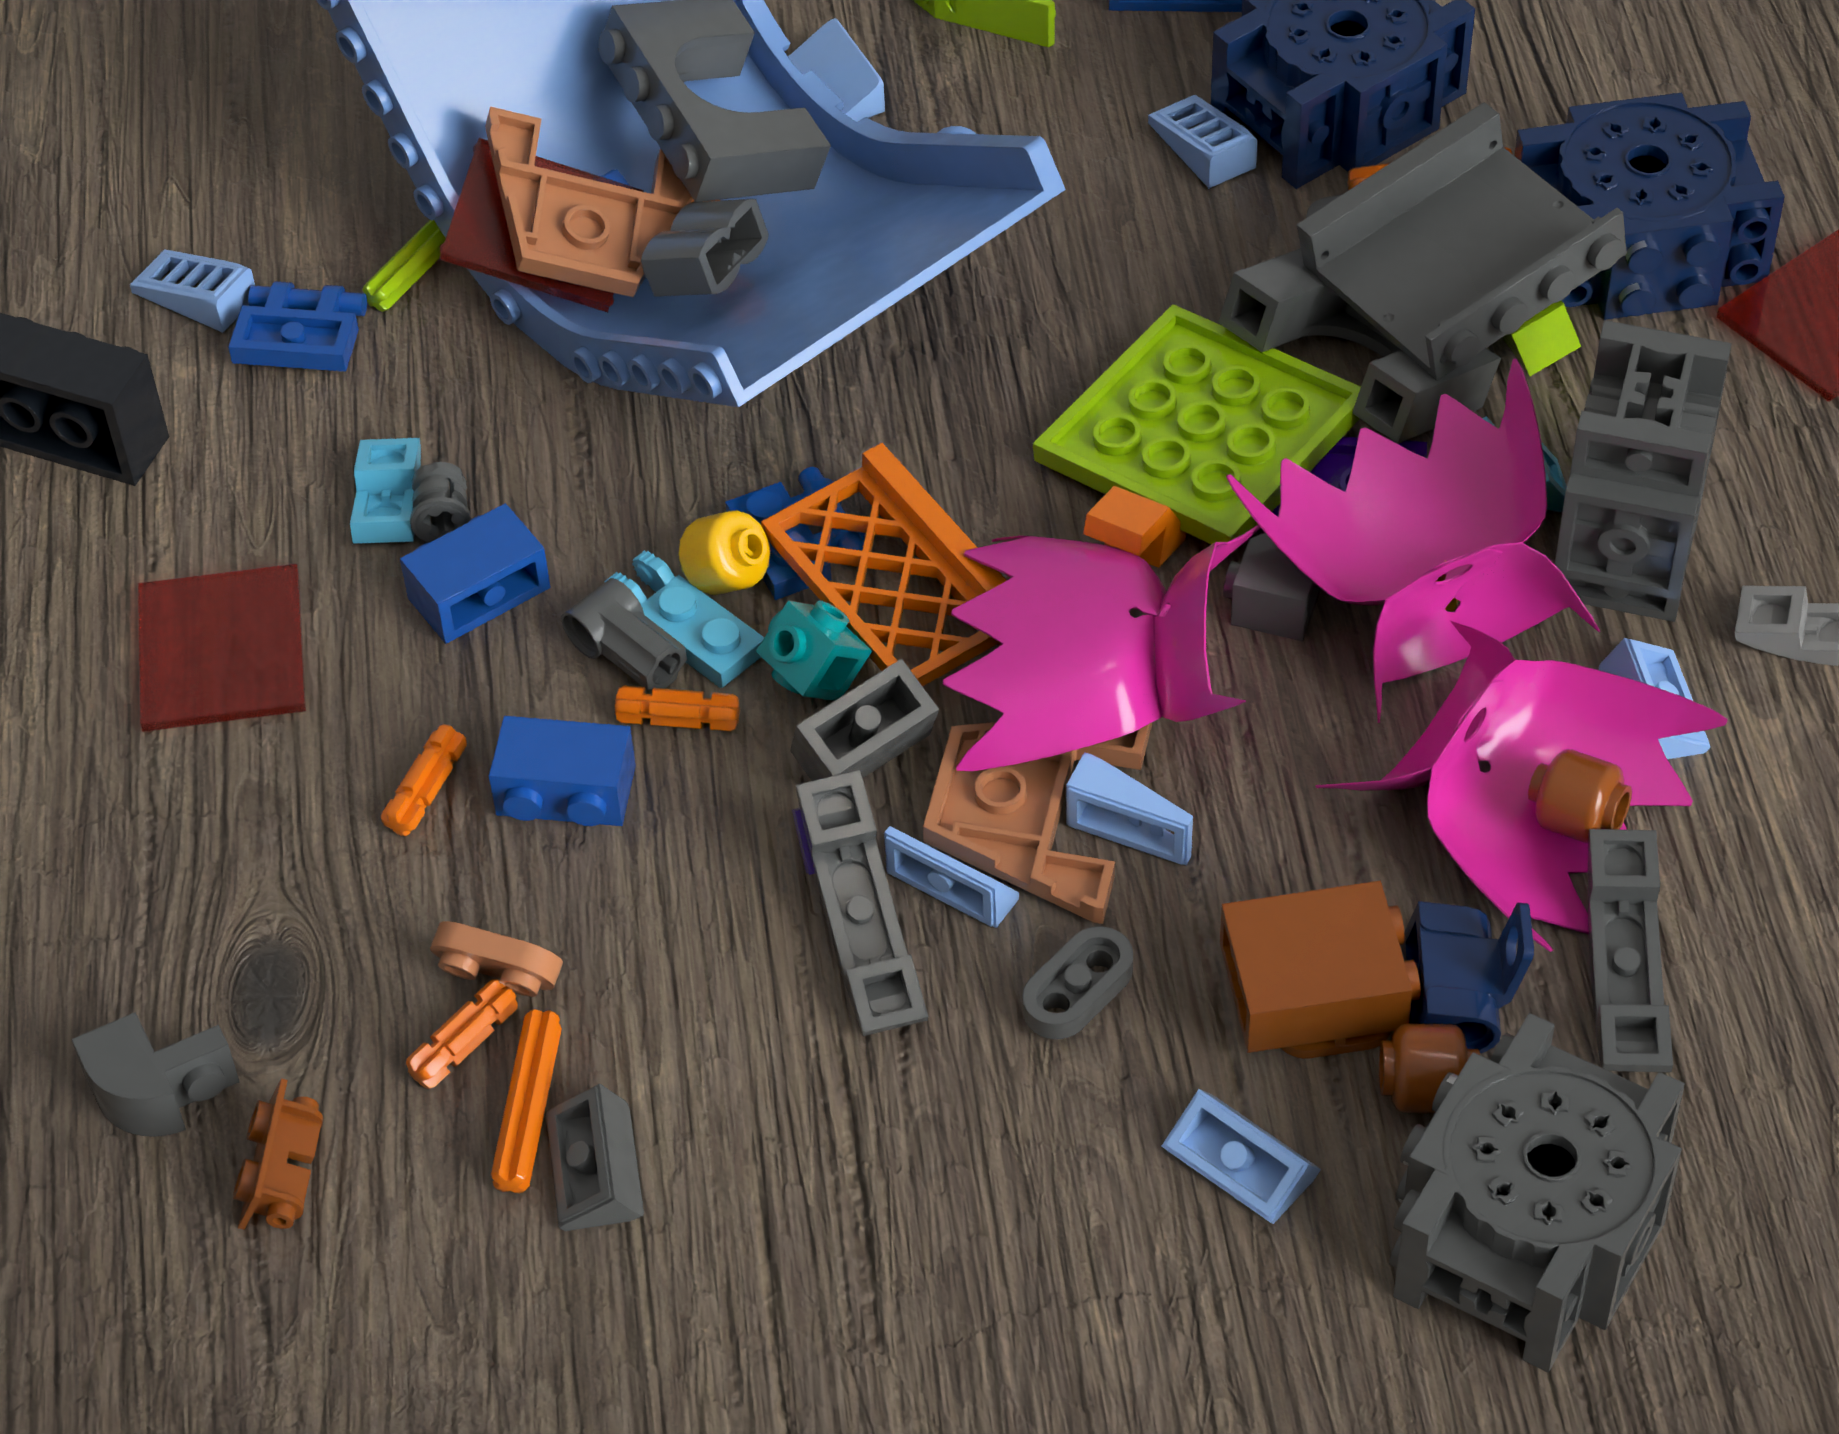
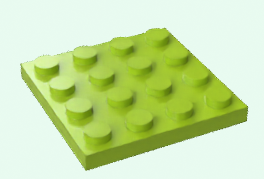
(1189, 412)

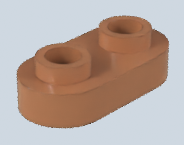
(517, 963)

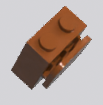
(1318, 970)

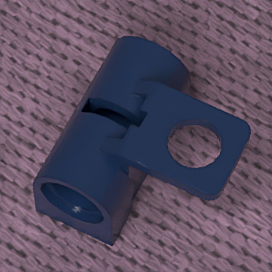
(1464, 970)

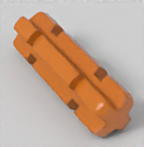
(677, 708)
(423, 780)
(461, 1034)

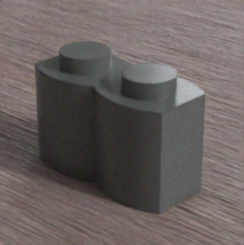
(704, 247)

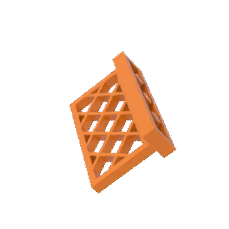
(929, 534)

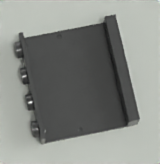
(1456, 244)

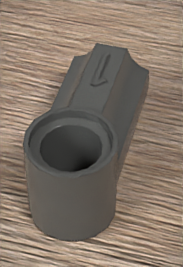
(614, 625)

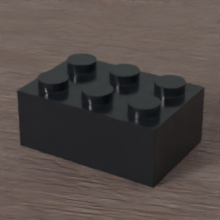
(78, 401)

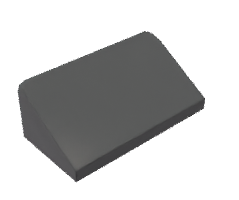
(593, 1160)

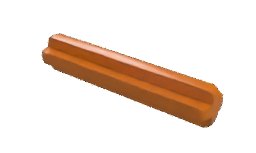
(526, 1101)

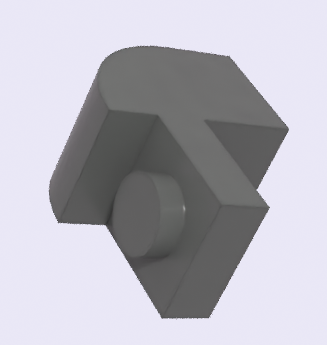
(146, 1088)

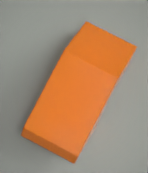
(1135, 525)

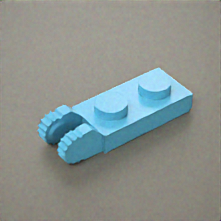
(713, 637)

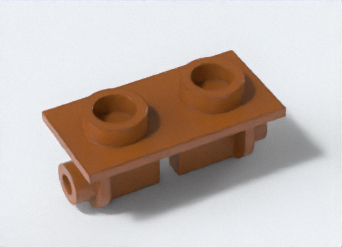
(268, 1182)

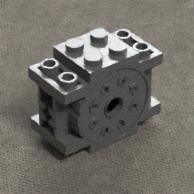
(1640, 468)
(1525, 1142)

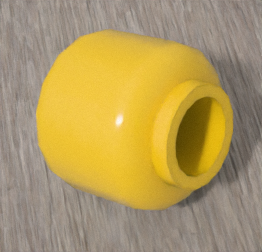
(720, 552)

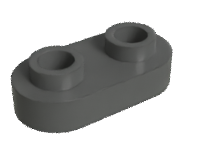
(1073, 986)

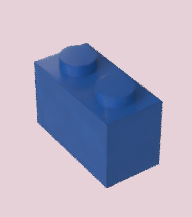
(475, 573)
(562, 771)

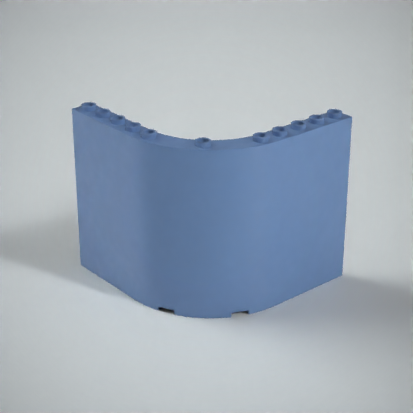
(836, 255)

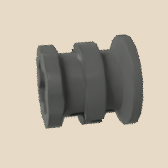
(435, 499)

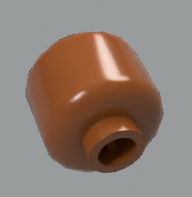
(1579, 795)
(1418, 1062)

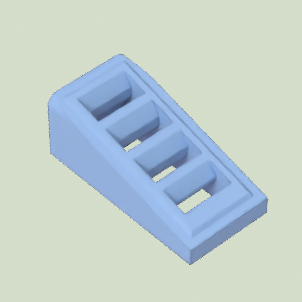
(1211, 164)
(212, 308)
(1126, 812)

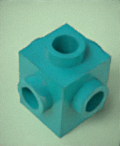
(813, 650)

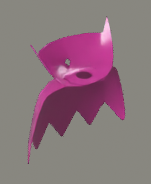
(1409, 513)
(1074, 656)
(1516, 720)

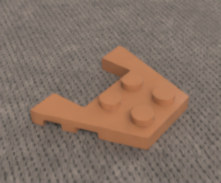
(574, 224)
(1010, 817)

